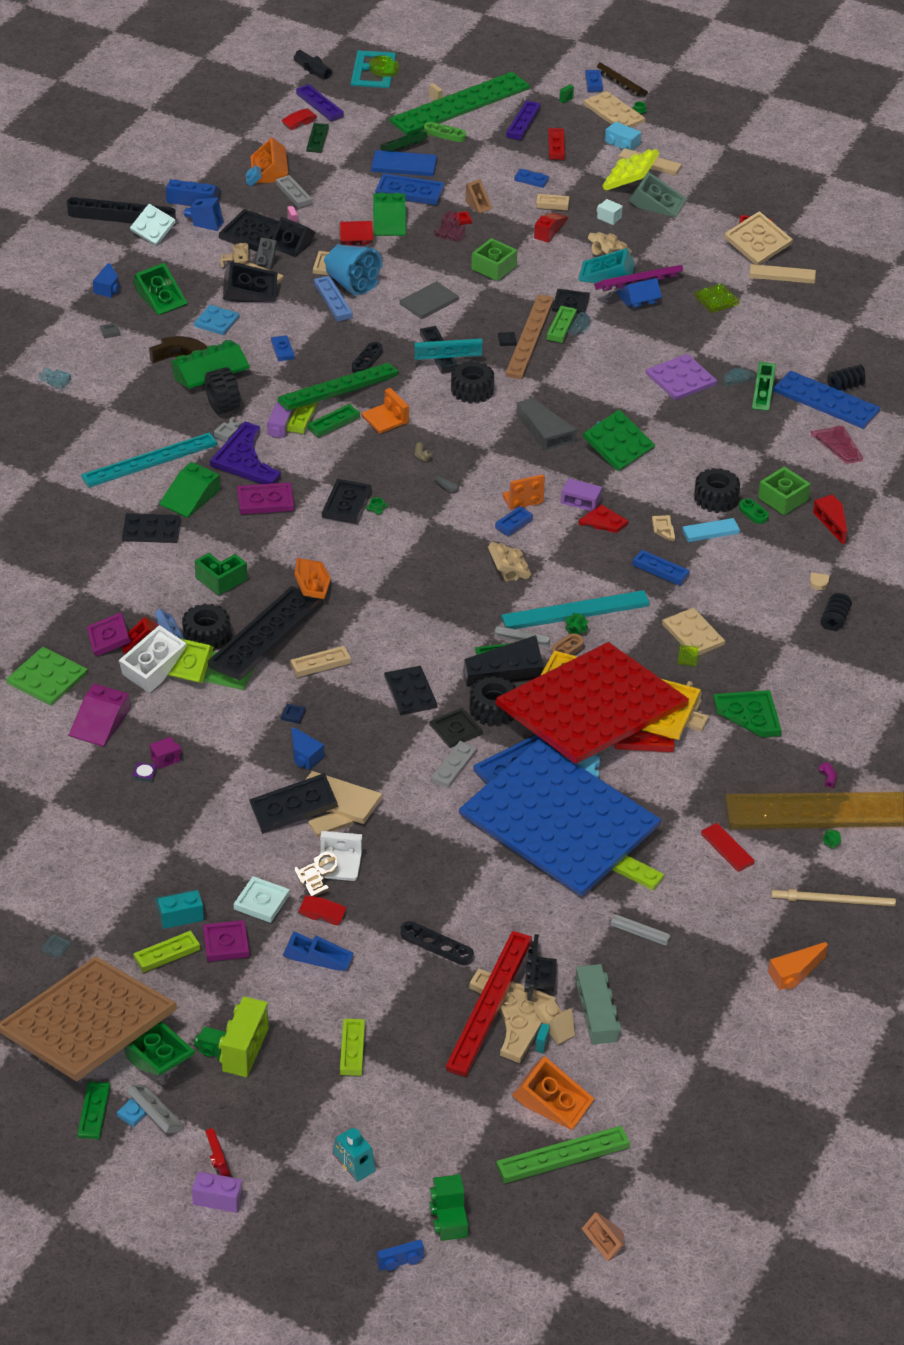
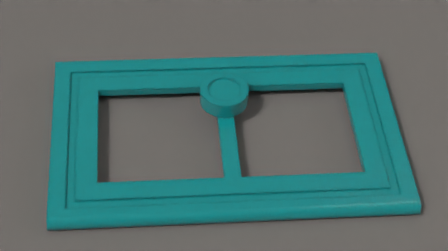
(360, 65)

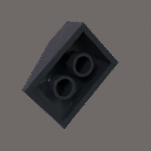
(249, 284)

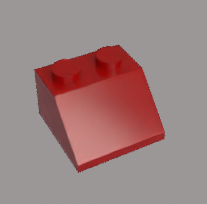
(356, 232)

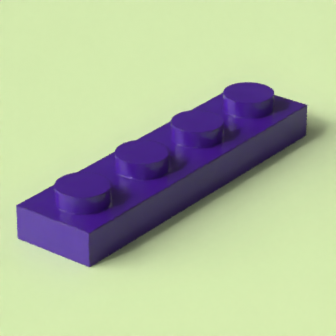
(319, 102)
(523, 120)

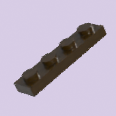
(626, 83)

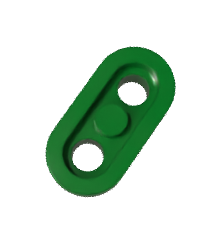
(753, 511)

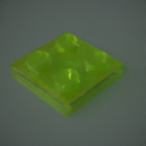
(716, 298)

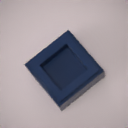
(293, 713)

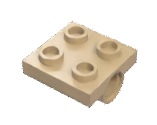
(606, 244)
(509, 562)

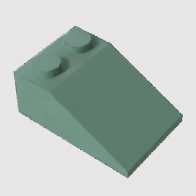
(657, 196)

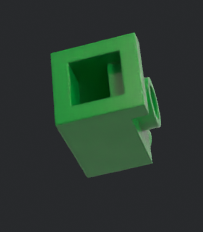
(208, 1042)

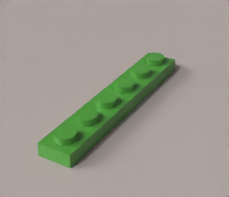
(562, 1154)

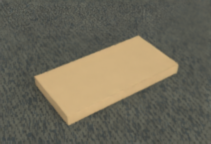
(353, 800)

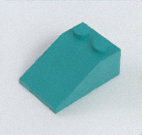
(607, 266)

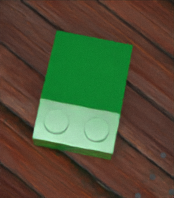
(389, 214)
(159, 289)
(191, 489)
(158, 1050)

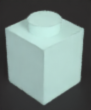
(609, 211)

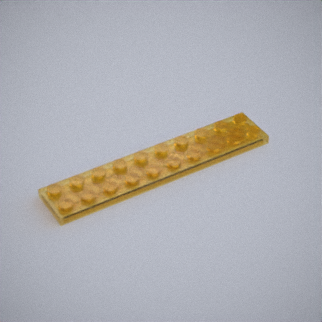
(815, 810)

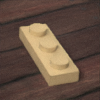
(320, 661)

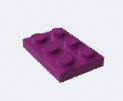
(265, 498)

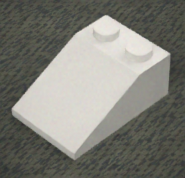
(152, 658)

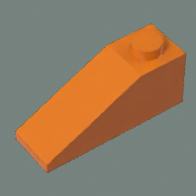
(793, 967)

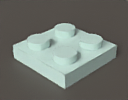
(152, 225)
(261, 899)

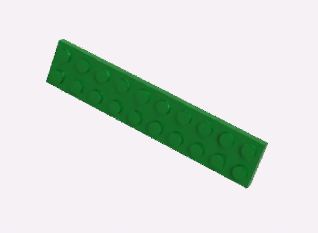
(460, 103)

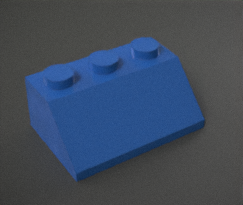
(187, 192)

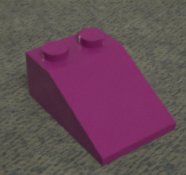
(100, 714)

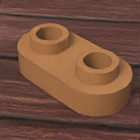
(566, 644)

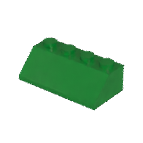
(191, 369)

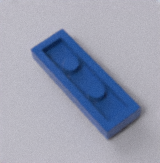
(661, 567)

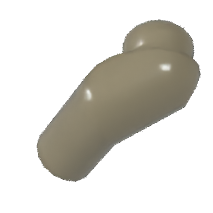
(421, 454)

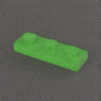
(561, 324)

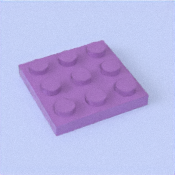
(681, 377)

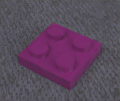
(108, 634)
(225, 940)

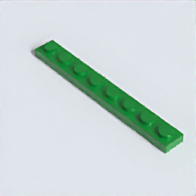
(337, 386)

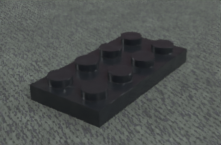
(293, 803)

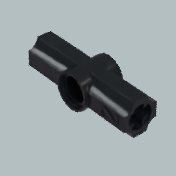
(312, 64)

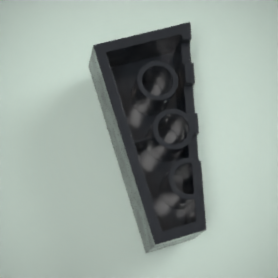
(512, 662)

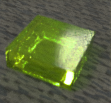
(688, 655)

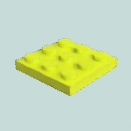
(631, 169)

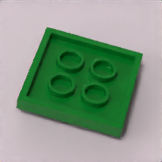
(618, 440)

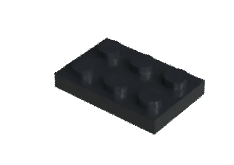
(346, 501)
(151, 528)
(410, 690)

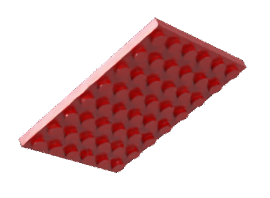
(592, 702)

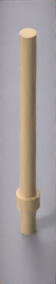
(793, 895)

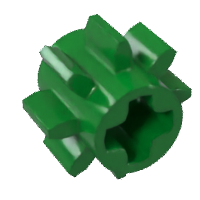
(576, 624)

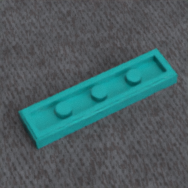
(448, 349)

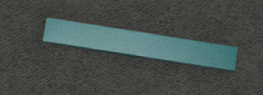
(149, 460)
(586, 607)

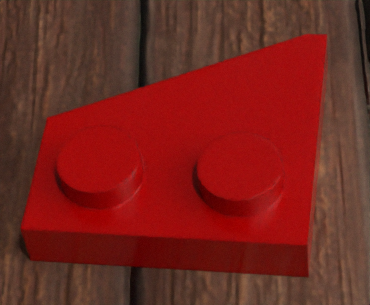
(604, 519)

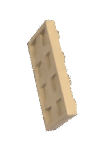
(613, 110)

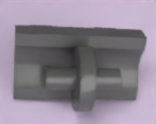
(266, 253)

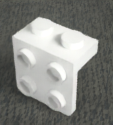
(348, 852)

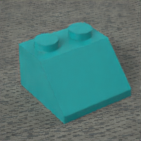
(179, 908)

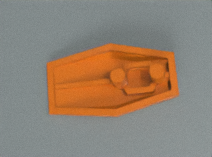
(312, 577)

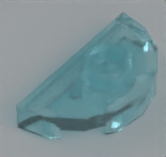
(579, 323)
(737, 376)

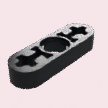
(367, 353)

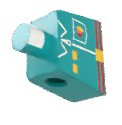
(350, 1149)

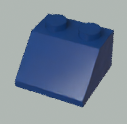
(640, 293)

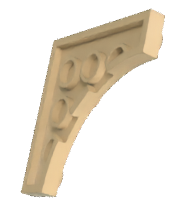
(518, 1015)

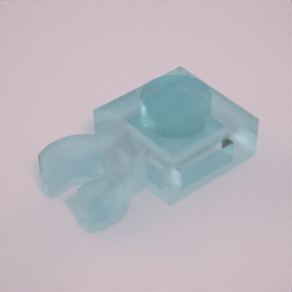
(56, 378)

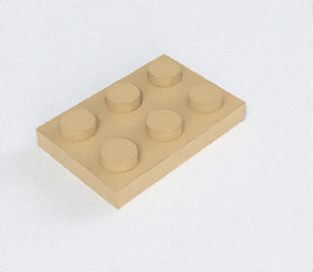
(693, 630)

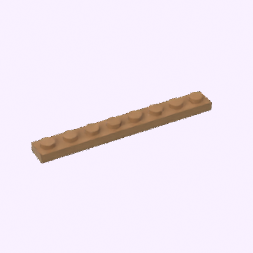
(529, 337)

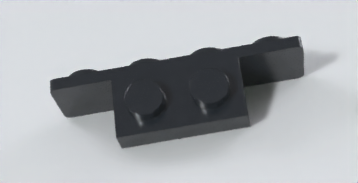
(540, 972)

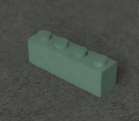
(597, 1004)

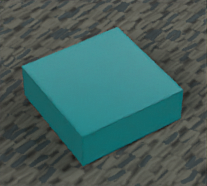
(542, 1038)

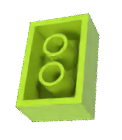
(244, 1036)

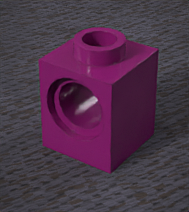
(165, 752)

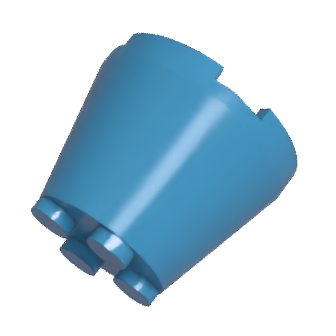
(354, 267)

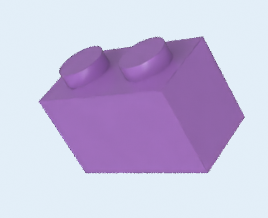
(581, 495)
(217, 1192)

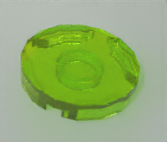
(383, 66)

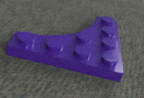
(240, 458)

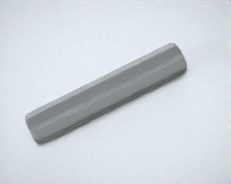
(517, 635)
(640, 929)

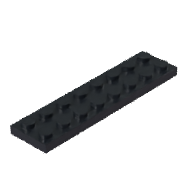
(264, 633)

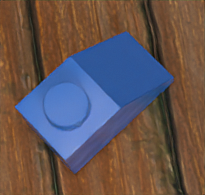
(106, 282)
(306, 750)

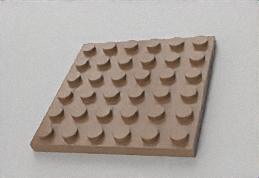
(86, 1018)

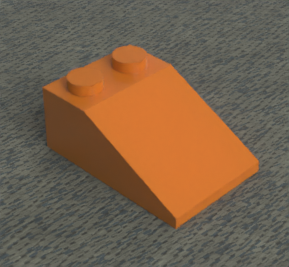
(553, 1094)

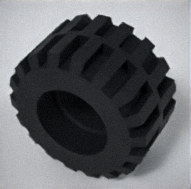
(472, 382)
(222, 390)
(717, 490)
(207, 625)
(483, 700)

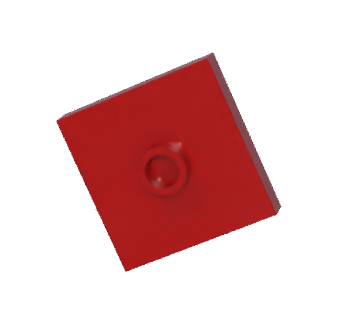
(218, 1158)

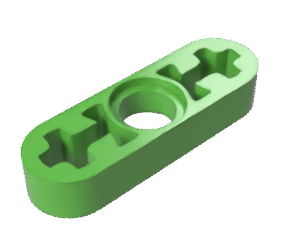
(437, 130)

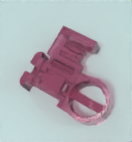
(450, 228)

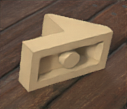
(560, 1022)

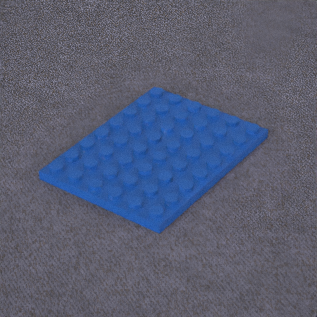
(560, 817)

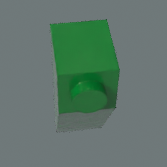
(764, 386)

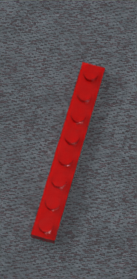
(488, 1004)

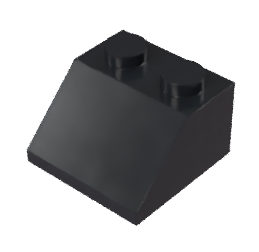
(292, 237)

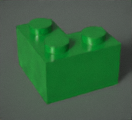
(220, 575)
(448, 1207)

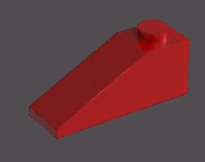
(548, 226)
(831, 514)

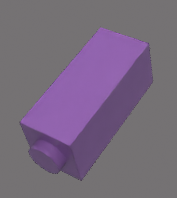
(278, 421)

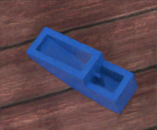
(317, 952)

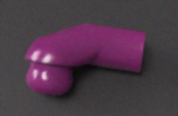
(827, 768)

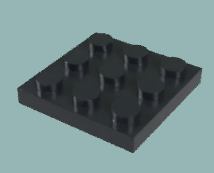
(249, 228)

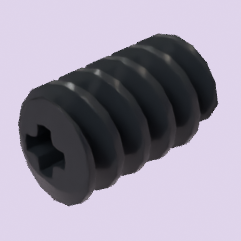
(847, 377)
(836, 611)

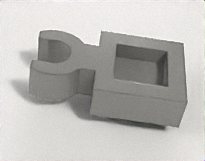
(226, 430)

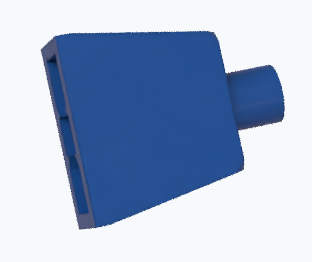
(206, 213)

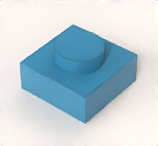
(253, 175)
(131, 1113)

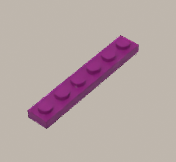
(620, 282)

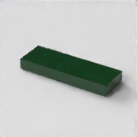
(317, 138)

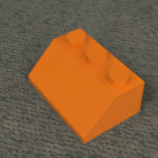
(272, 161)

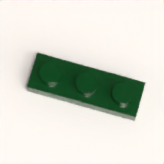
(404, 141)

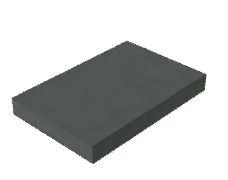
(429, 300)

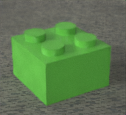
(494, 259)
(784, 490)

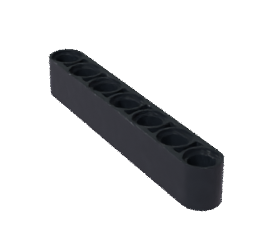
(110, 210)

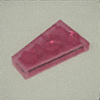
(839, 443)

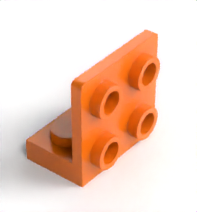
(388, 415)
(525, 492)

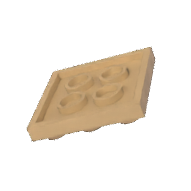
(758, 238)

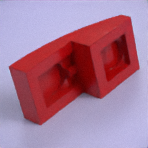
(295, 119)
(318, 907)

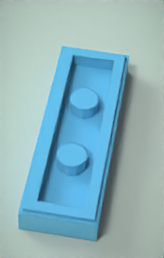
(710, 530)

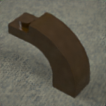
(174, 347)

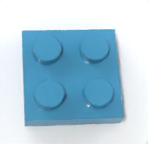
(216, 320)

